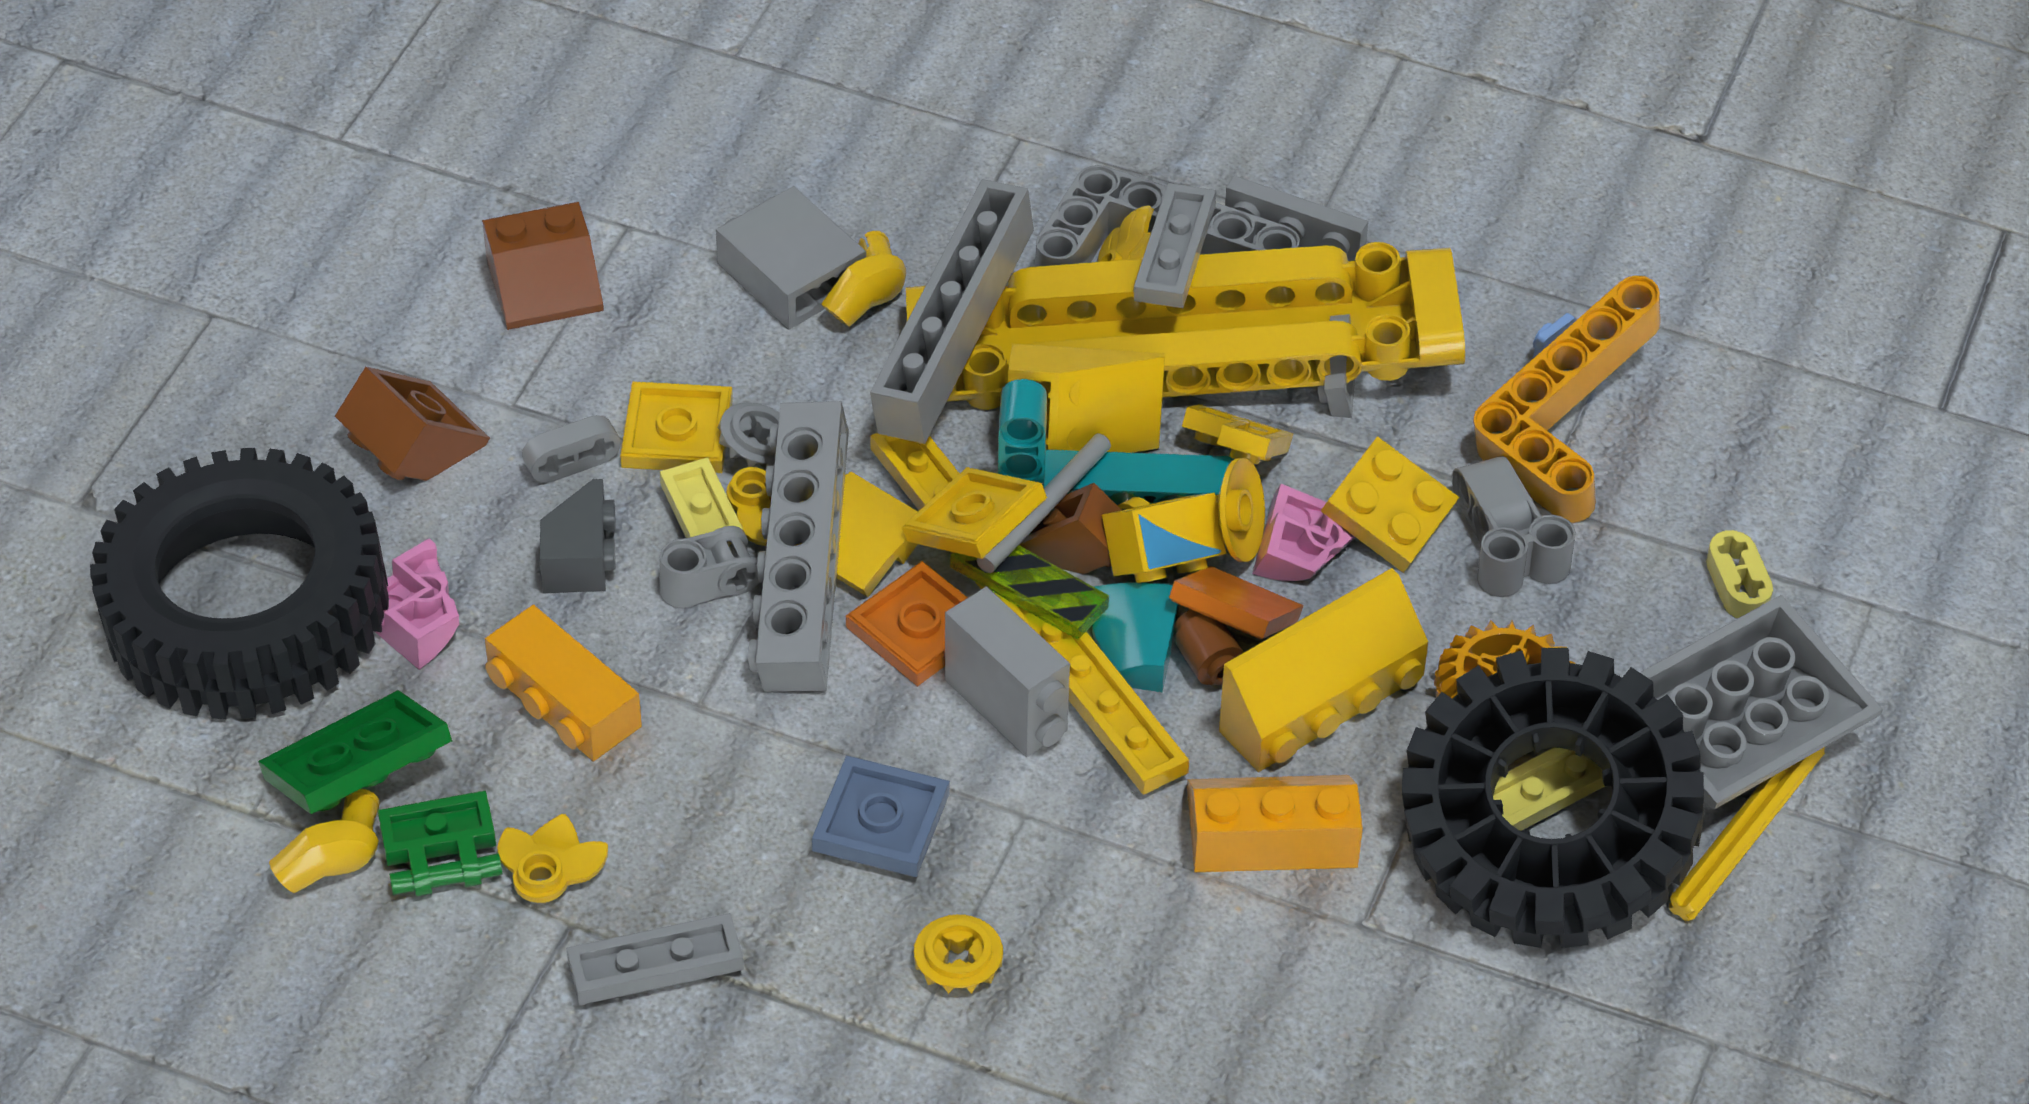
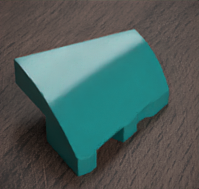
(1138, 632)

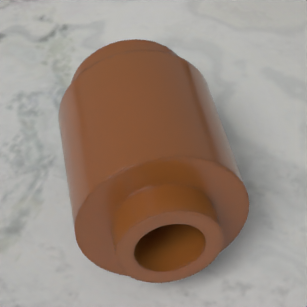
(1205, 646)

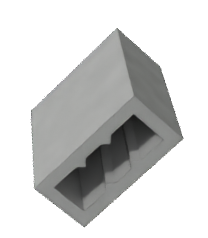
(786, 255)
(1007, 671)

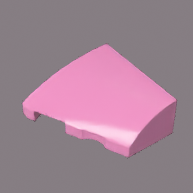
(1297, 537)
(420, 609)

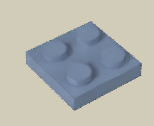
(881, 816)

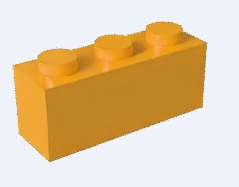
(562, 683)

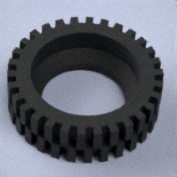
(253, 655)

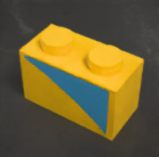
(1164, 535)

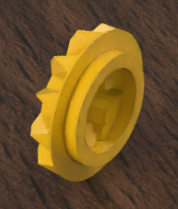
(958, 934)

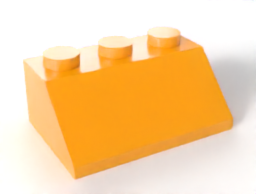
(1274, 823)

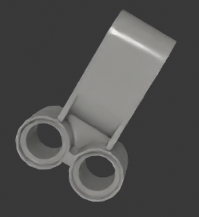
(1511, 529)

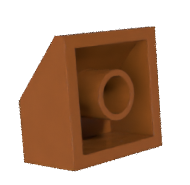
(542, 265)
(408, 425)

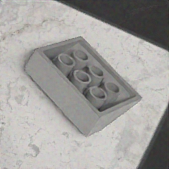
(1760, 697)

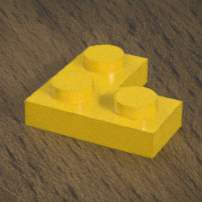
(1243, 436)

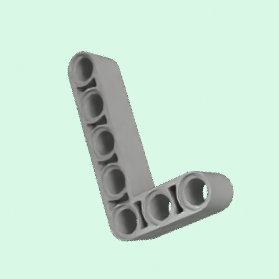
(1105, 196)

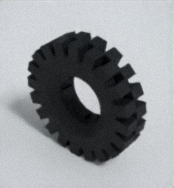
(1561, 882)

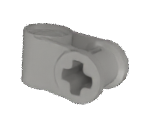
(704, 567)

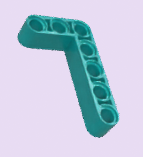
(1117, 474)

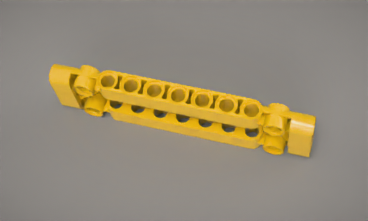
(1245, 321)

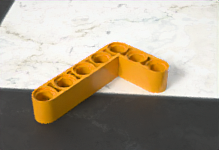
(1558, 391)

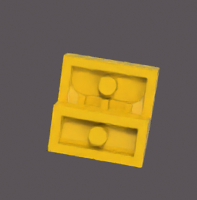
(870, 534)

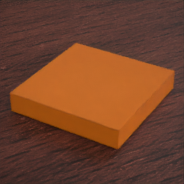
(1235, 602)
(908, 622)

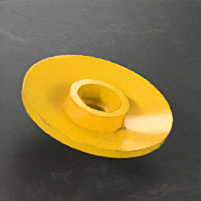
(1241, 509)

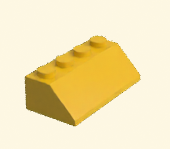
(1322, 671)

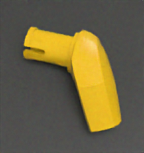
(867, 281)
(330, 846)

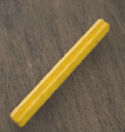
(1738, 838)

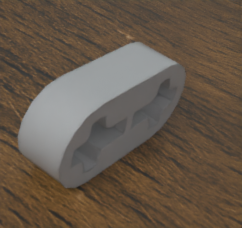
(571, 448)

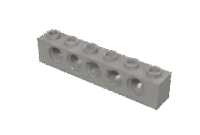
(809, 468)

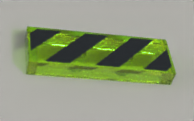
(1039, 589)

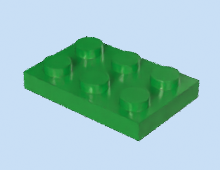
(355, 752)

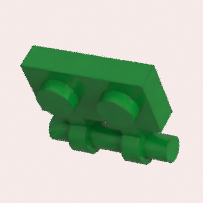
(435, 830)

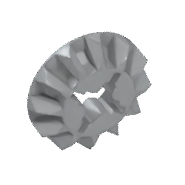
(736, 426)

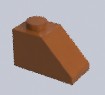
(1074, 532)

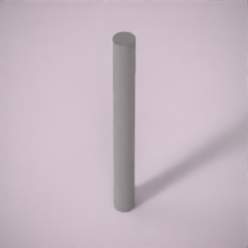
(1055, 492)

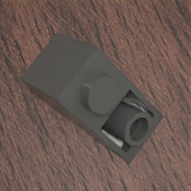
(575, 542)

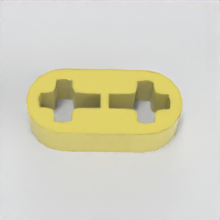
(1729, 577)

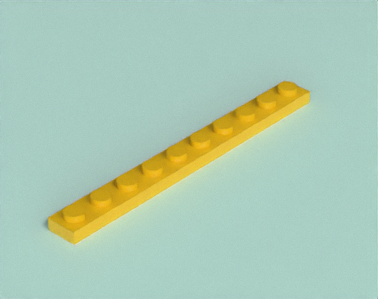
(1095, 684)

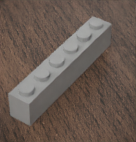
(952, 311)

